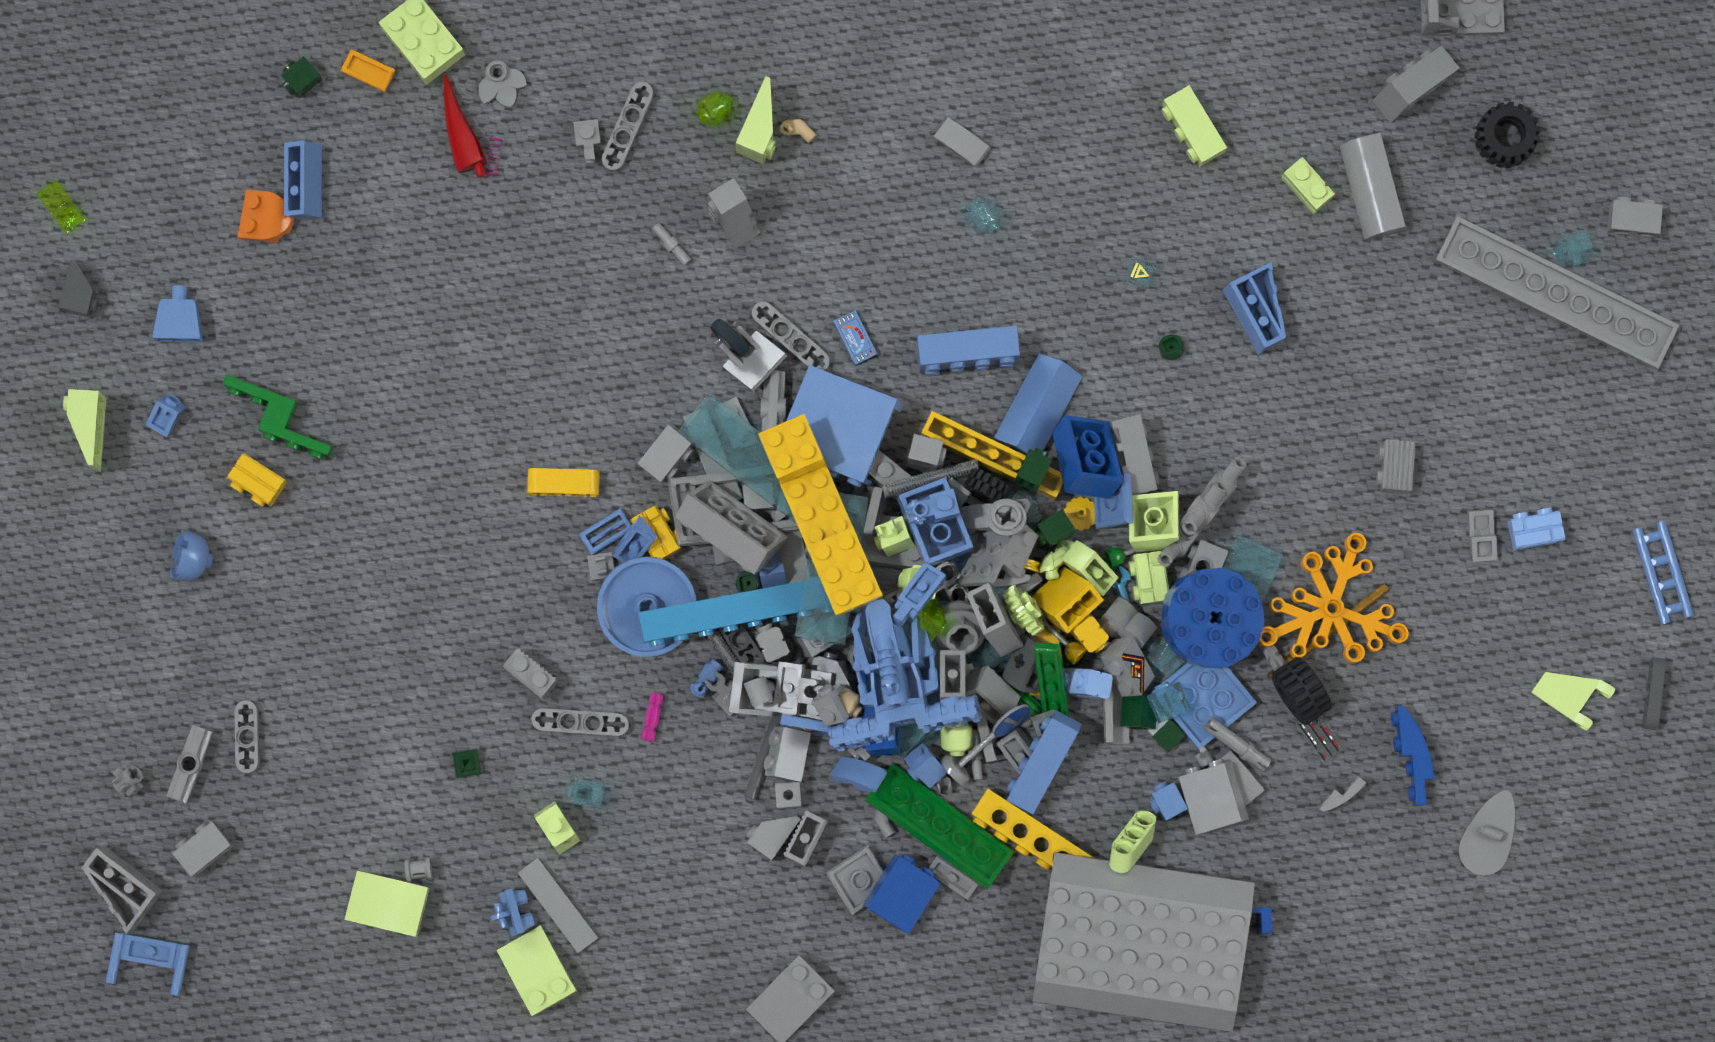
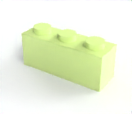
(1193, 126)

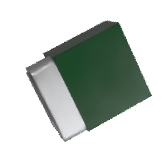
(1167, 734)

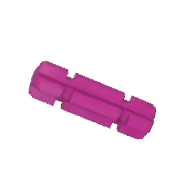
(652, 717)

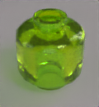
(714, 108)

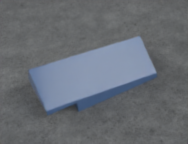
(1038, 405)

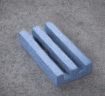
(583, 534)

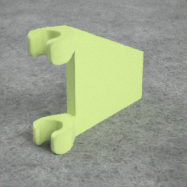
(1569, 694)

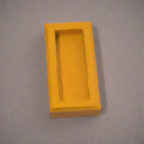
(368, 70)

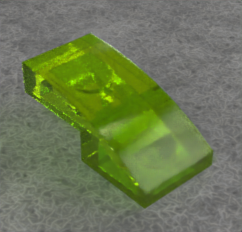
(60, 206)

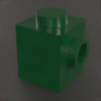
(300, 77)
(1137, 713)

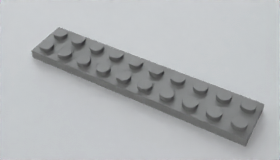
(1557, 293)

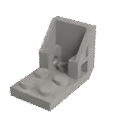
(1462, 17)
(749, 671)

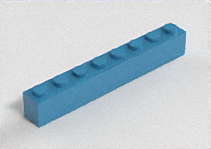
(720, 612)

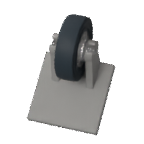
(754, 356)

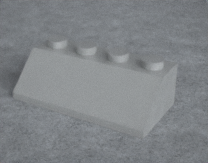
(730, 527)

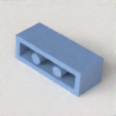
(302, 180)

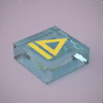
(1140, 273)

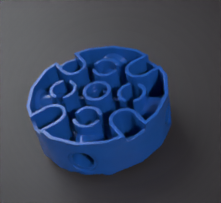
(1189, 611)

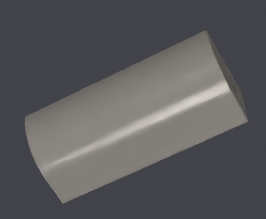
(1372, 186)

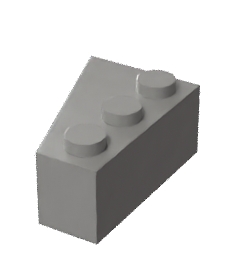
(732, 211)
(1134, 454)
(122, 887)

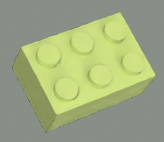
(421, 39)

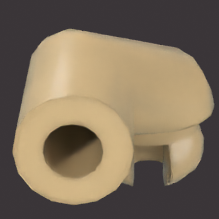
(797, 127)

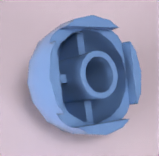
(190, 557)

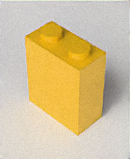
(1067, 600)

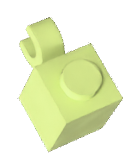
(893, 536)

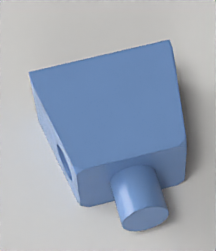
(178, 318)

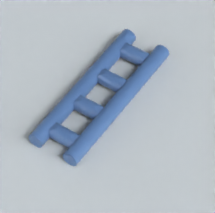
(1674, 582)

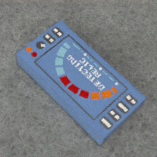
(855, 338)

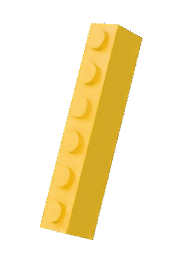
(986, 451)

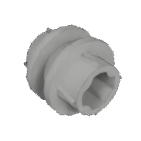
(961, 628)

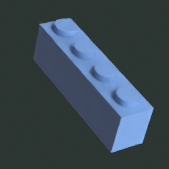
(1043, 762)

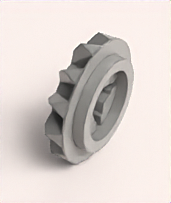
(1002, 508)

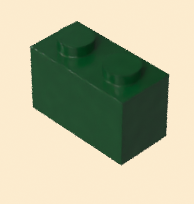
(1033, 469)
(1054, 530)

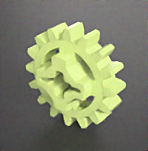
(1023, 610)

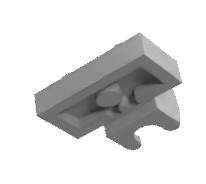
(792, 688)

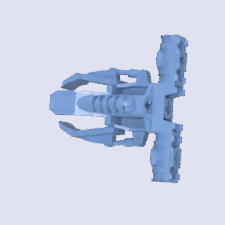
(896, 684)

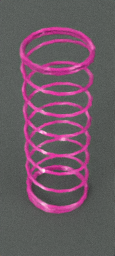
(491, 139)

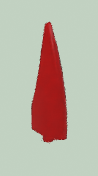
(463, 142)

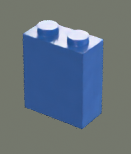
(902, 892)

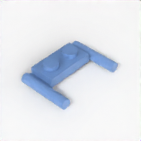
(148, 952)

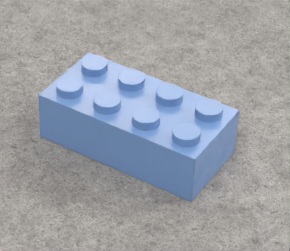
(967, 349)

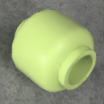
(957, 739)

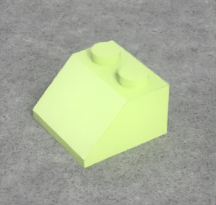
(1154, 521)

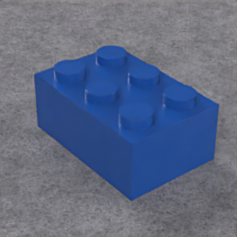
(1087, 457)

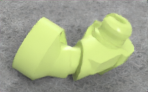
(1052, 561)

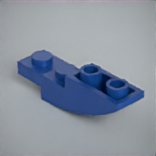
(1412, 744)

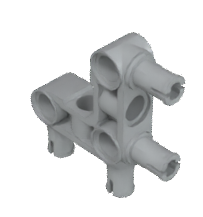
(1203, 510)

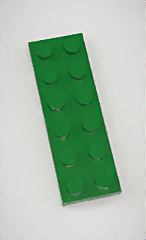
(940, 826)

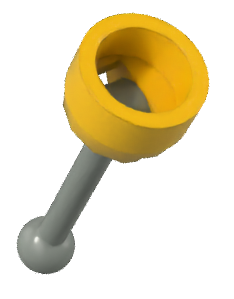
(1073, 651)

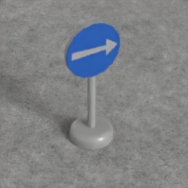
(1003, 726)

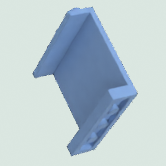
(845, 421)

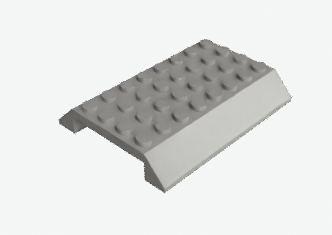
(1144, 942)

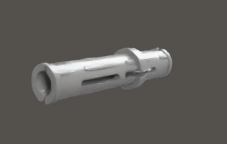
(1245, 749)

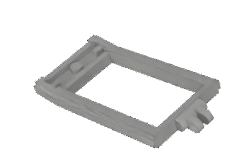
(681, 486)

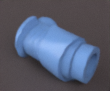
(707, 673)

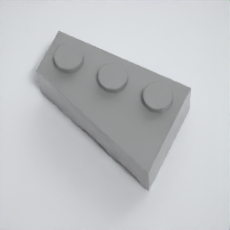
(1415, 82)

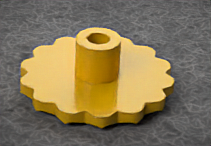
(1080, 513)

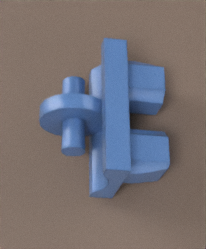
(508, 913)

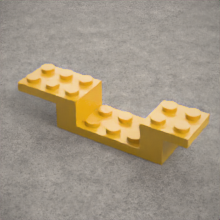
(820, 515)

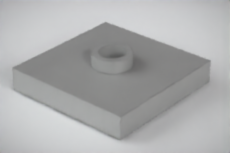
(855, 878)

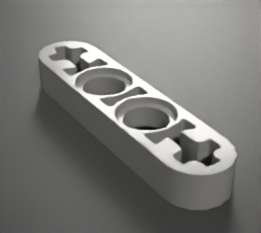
(629, 127)
(792, 335)
(580, 722)

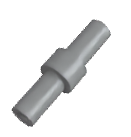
(671, 244)
(976, 760)

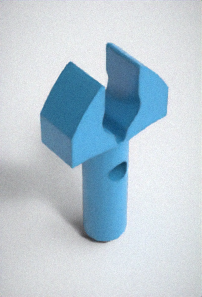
(1120, 588)

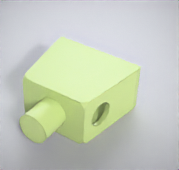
(556, 827)

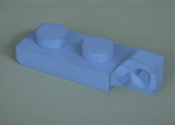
(917, 593)

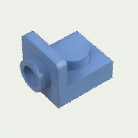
(165, 414)

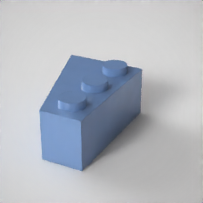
(1257, 307)

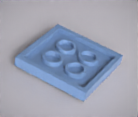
(1209, 694)

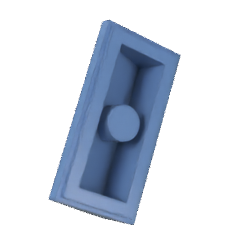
(635, 541)

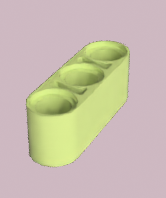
(1132, 841)

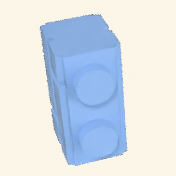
(1536, 530)
(1087, 683)

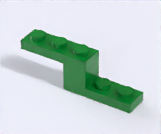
(277, 417)

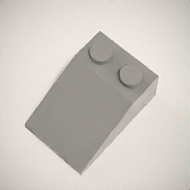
(790, 1000)

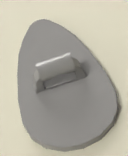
(1489, 836)

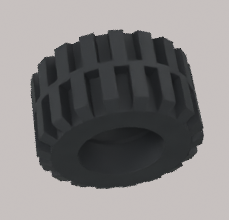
(1493, 149)
(1301, 690)

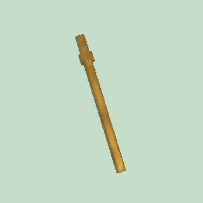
(1359, 608)

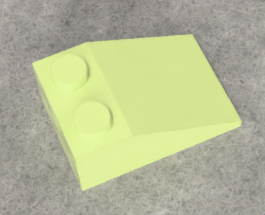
(757, 132)
(87, 418)
(536, 971)

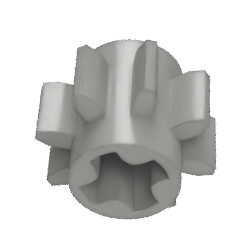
(127, 779)

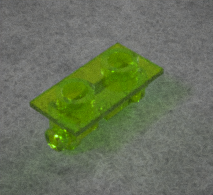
(932, 619)

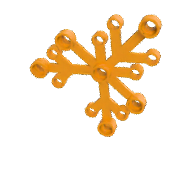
(1305, 619)

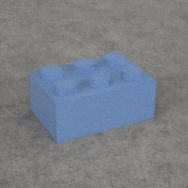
(938, 540)

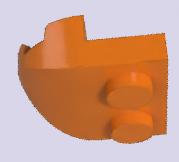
(263, 217)

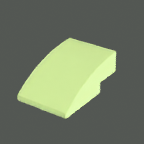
(387, 903)

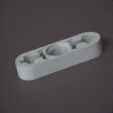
(255, 743)

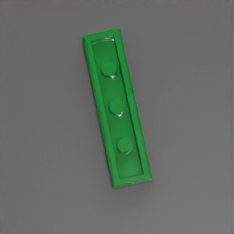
(1051, 677)

